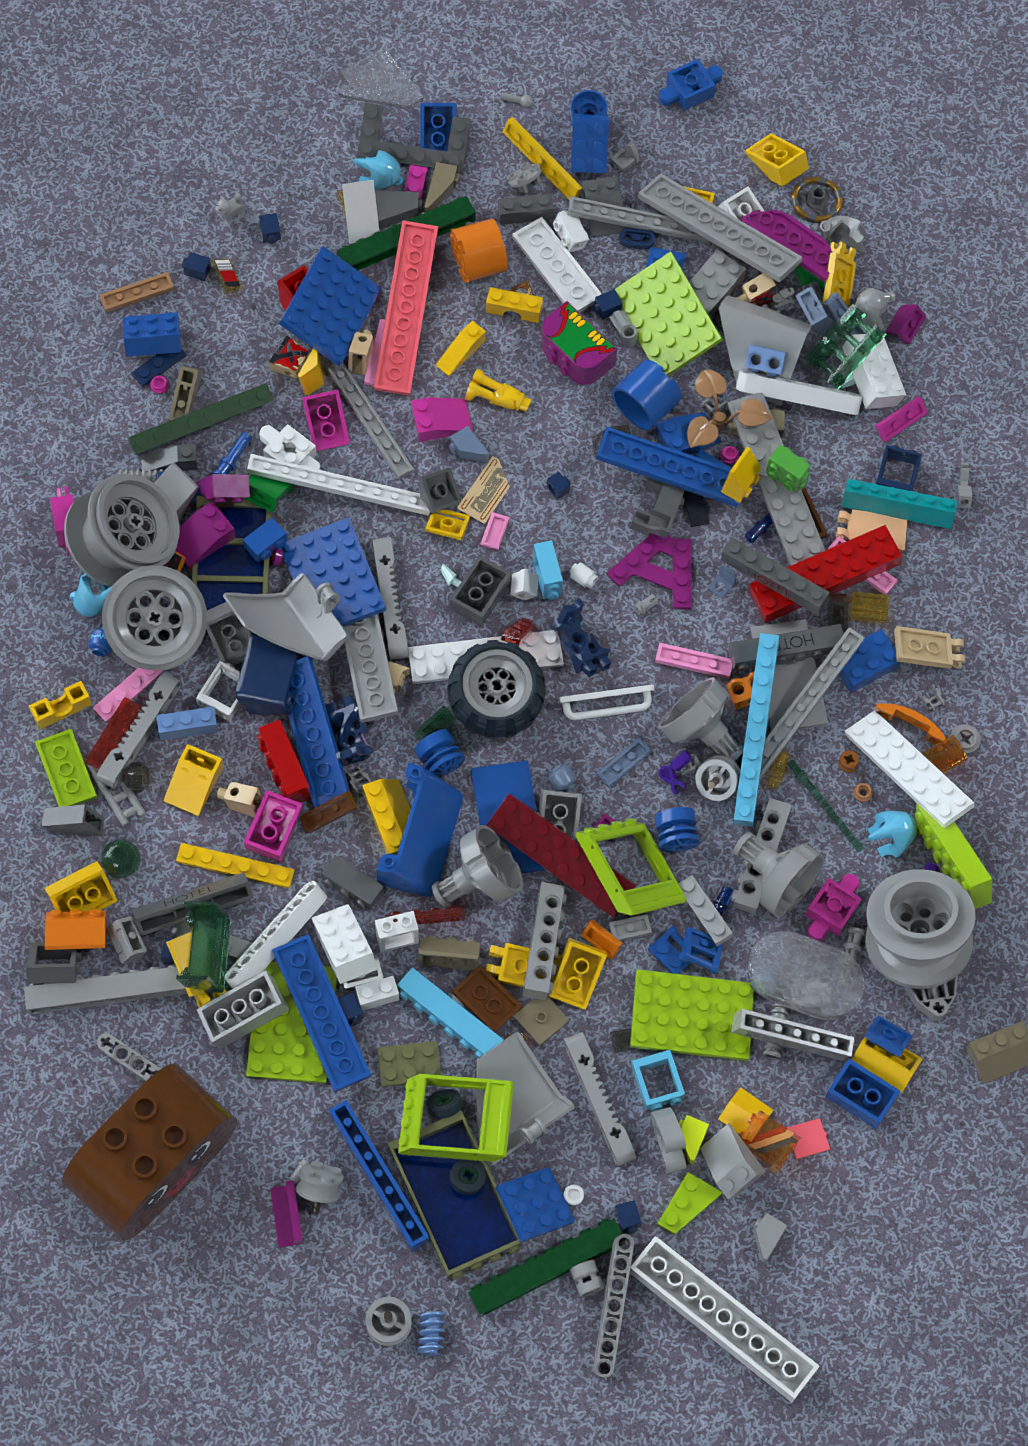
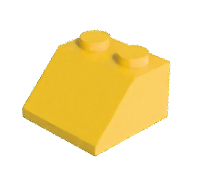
(742, 476)

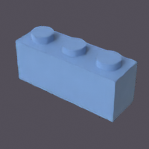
(187, 723)

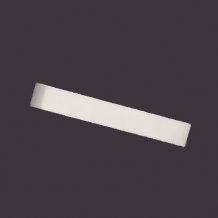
(799, 392)
(278, 933)

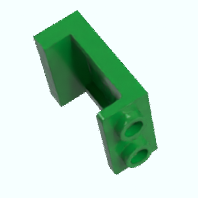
(267, 491)

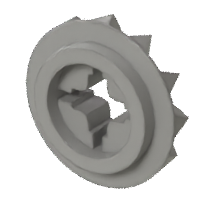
(966, 731)

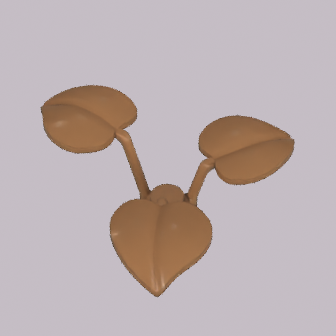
(705, 432)

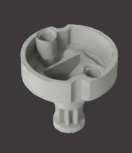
(699, 717)
(485, 867)
(784, 875)

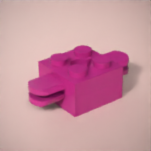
(60, 507)
(833, 907)

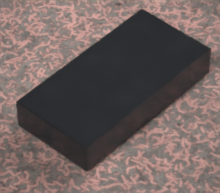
(695, 509)

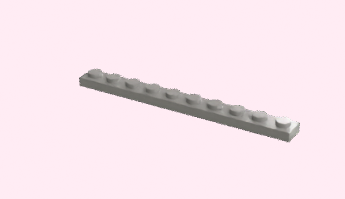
(810, 696)

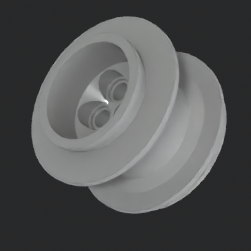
(121, 528)
(125, 599)
(915, 951)

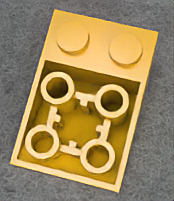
(193, 779)

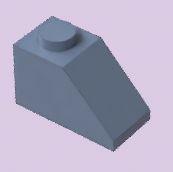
(468, 446)

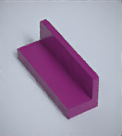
(286, 1215)

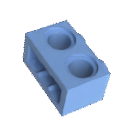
(766, 355)

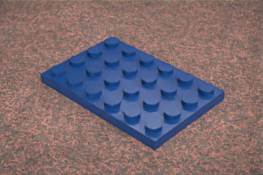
(330, 305)
(337, 557)

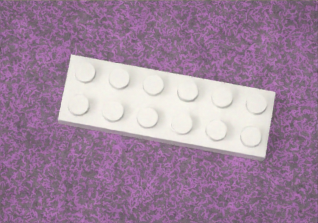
(556, 265)

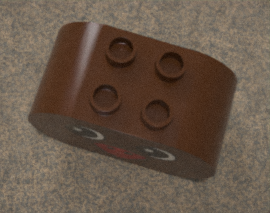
(149, 1151)

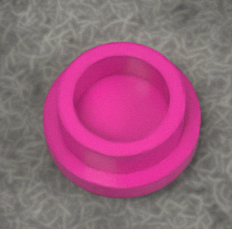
(159, 384)
(729, 455)

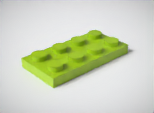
(66, 769)

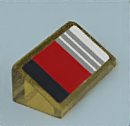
(227, 275)

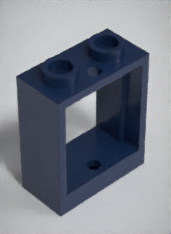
(896, 453)

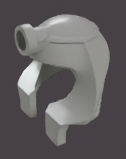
(844, 230)
(873, 304)

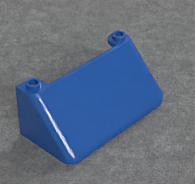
(425, 835)

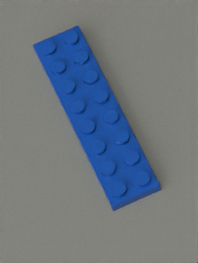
(664, 465)
(315, 736)
(321, 1013)

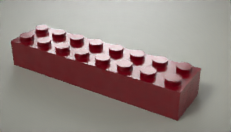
(553, 850)

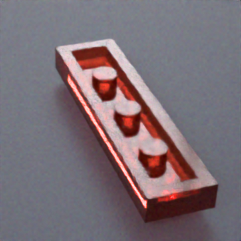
(519, 631)
(114, 732)
(435, 915)

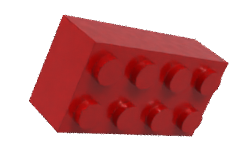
(283, 762)

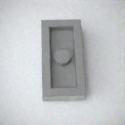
(631, 928)

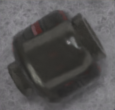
(137, 777)

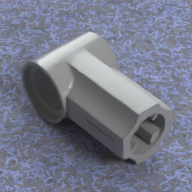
(624, 328)

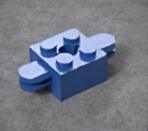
(685, 78)

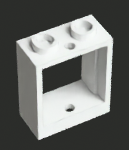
(203, 697)
(397, 934)

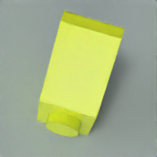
(693, 1133)

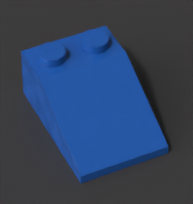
(436, 125)
(673, 433)

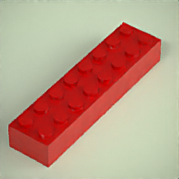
(833, 570)

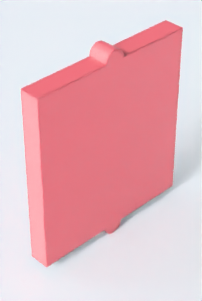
(812, 1139)

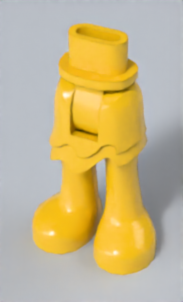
(504, 396)

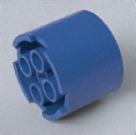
(646, 395)

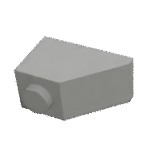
(768, 1234)

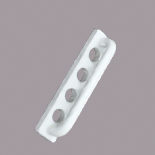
(565, 700)

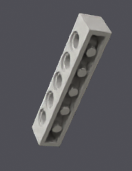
(779, 811)
(533, 986)
(792, 1035)

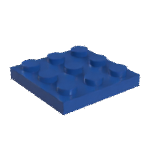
(535, 1204)

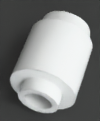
(583, 575)

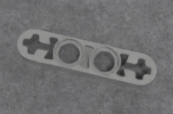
(129, 1060)

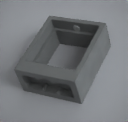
(52, 972)

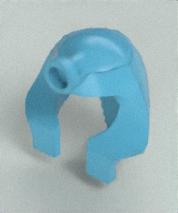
(383, 169)
(85, 601)
(896, 825)

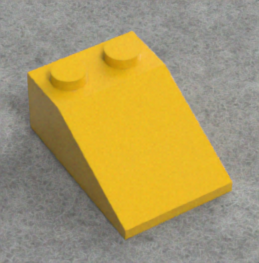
(778, 159)
(577, 973)

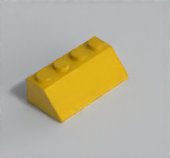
(389, 811)

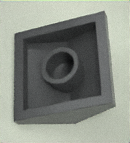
(439, 490)

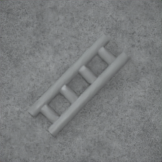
(113, 800)

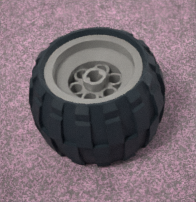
(498, 717)

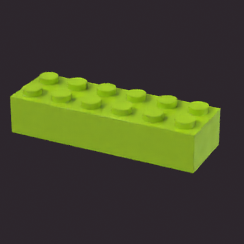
(955, 857)

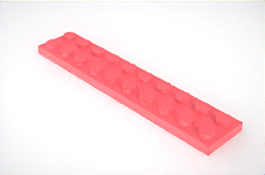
(406, 308)

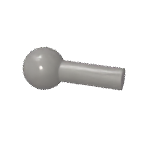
(525, 101)

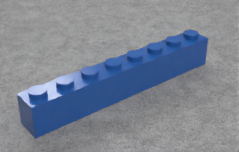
(379, 1176)

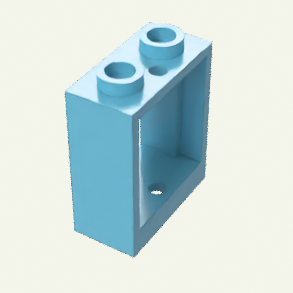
(548, 570)
(650, 1062)

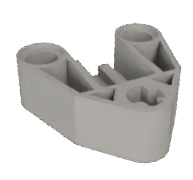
(926, 1006)
(669, 1139)

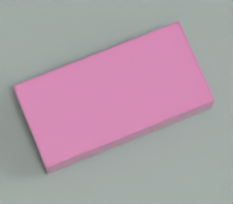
(495, 531)

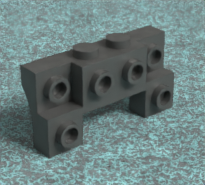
(663, 511)

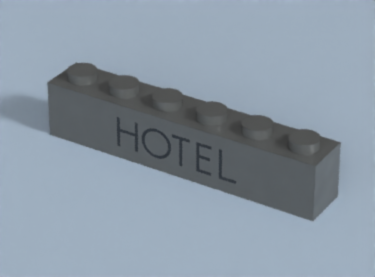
(775, 576)
(792, 646)
(172, 909)

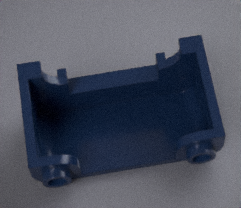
(267, 678)

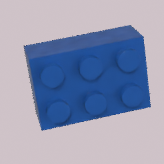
(589, 143)
(152, 334)
(870, 661)
(862, 1093)

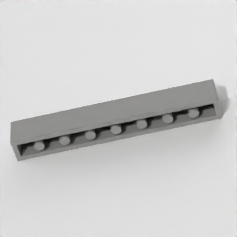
(103, 990)

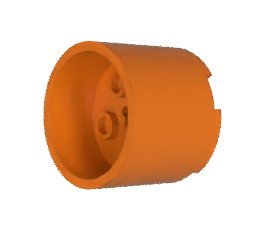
(479, 250)

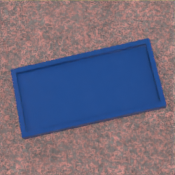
(492, 787)

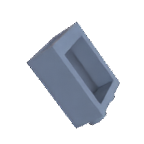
(816, 313)

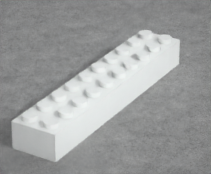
(723, 1319)

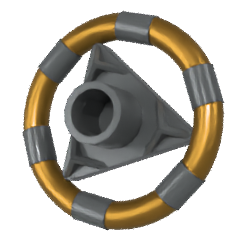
(816, 199)

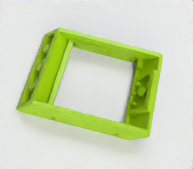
(639, 899)
(494, 1118)

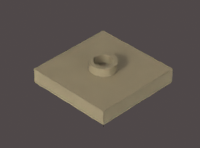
(541, 1019)

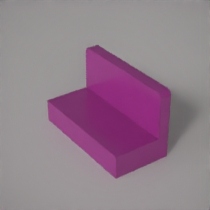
(906, 322)

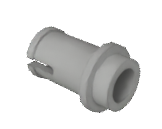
(644, 605)
(295, 1176)

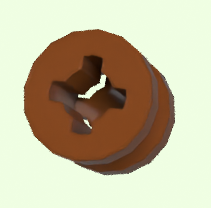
(846, 765)

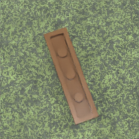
(136, 292)

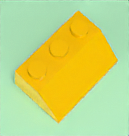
(82, 890)
(888, 1067)

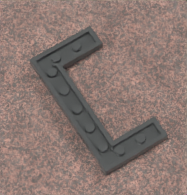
(412, 155)

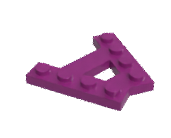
(637, 564)

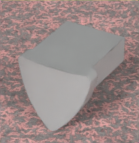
(626, 157)

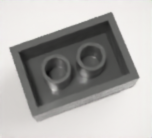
(480, 590)

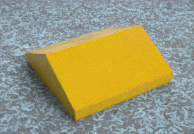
(312, 373)
(446, 525)
(740, 1110)

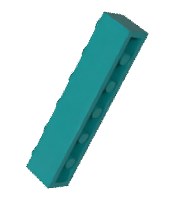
(899, 503)

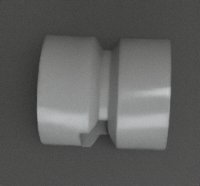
(584, 1272)

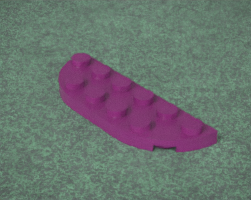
(794, 236)

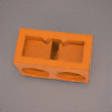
(745, 684)

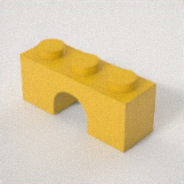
(526, 305)
(72, 701)

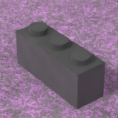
(525, 208)
(352, 883)

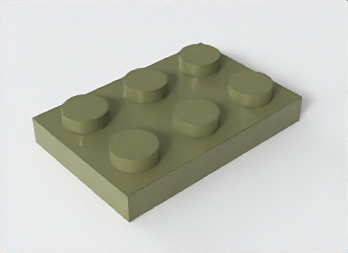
(407, 1060)

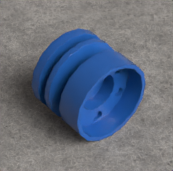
(588, 103)
(439, 753)
(677, 829)

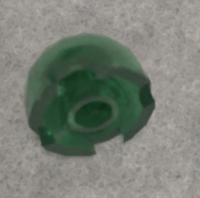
(121, 858)

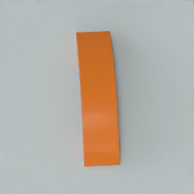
(912, 717)

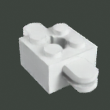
(288, 446)

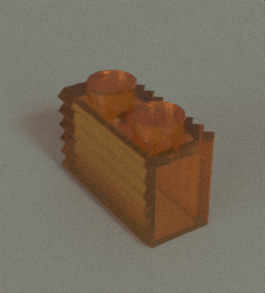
(946, 754)

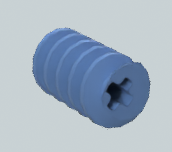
(430, 1333)

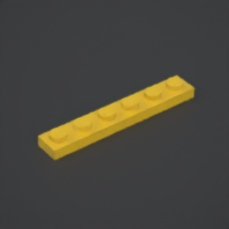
(540, 156)
(234, 865)

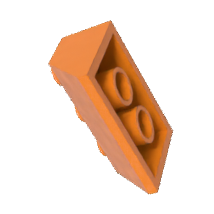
(75, 929)

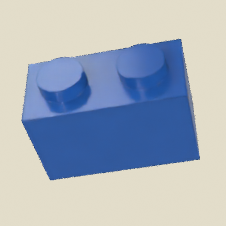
(265, 540)

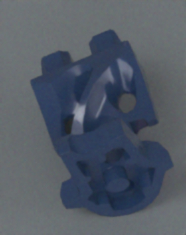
(581, 655)
(346, 720)

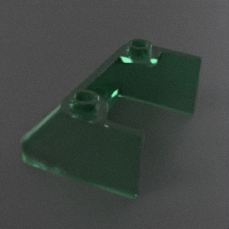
(208, 947)

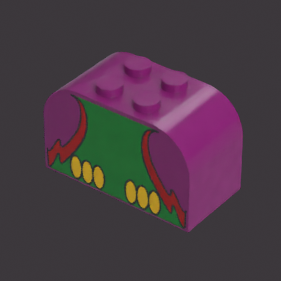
(576, 345)

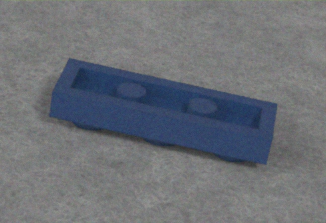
(156, 366)

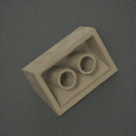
(449, 953)
(1000, 1052)

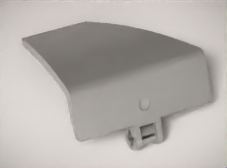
(764, 327)
(295, 618)
(535, 1097)

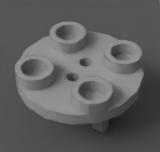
(524, 176)

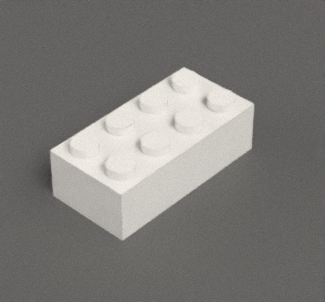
(877, 377)
(344, 943)

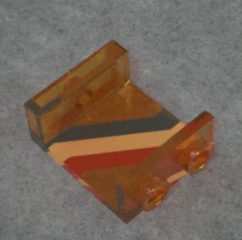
(769, 1140)

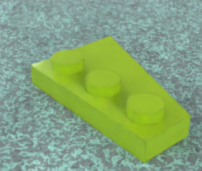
(689, 1201)

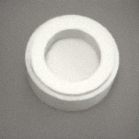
(574, 1195)

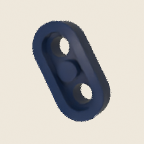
(637, 237)

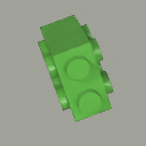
(788, 469)

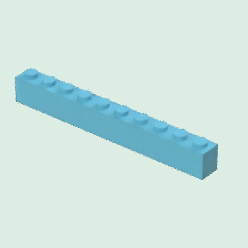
(756, 730)

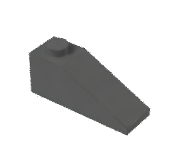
(182, 455)

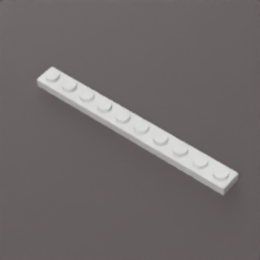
(336, 484)

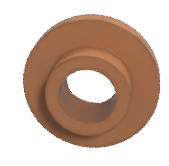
(865, 787)

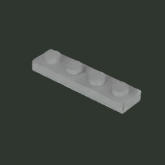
(705, 911)

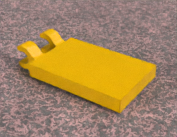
(841, 272)
(180, 952)
(513, 964)

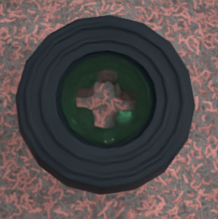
(444, 1103)
(461, 1184)

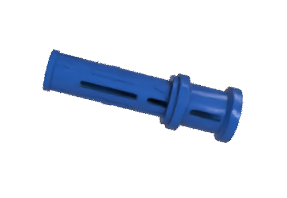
(228, 463)

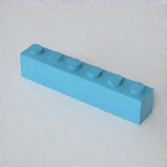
(448, 1013)

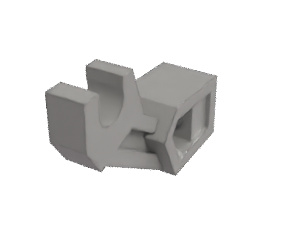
(964, 492)

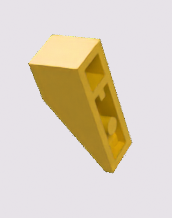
(462, 348)

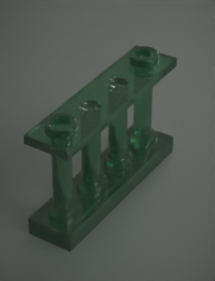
(835, 336)

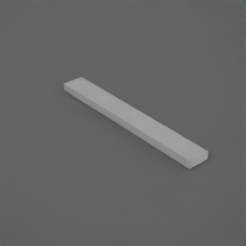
(630, 218)
(369, 419)

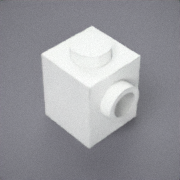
(524, 584)

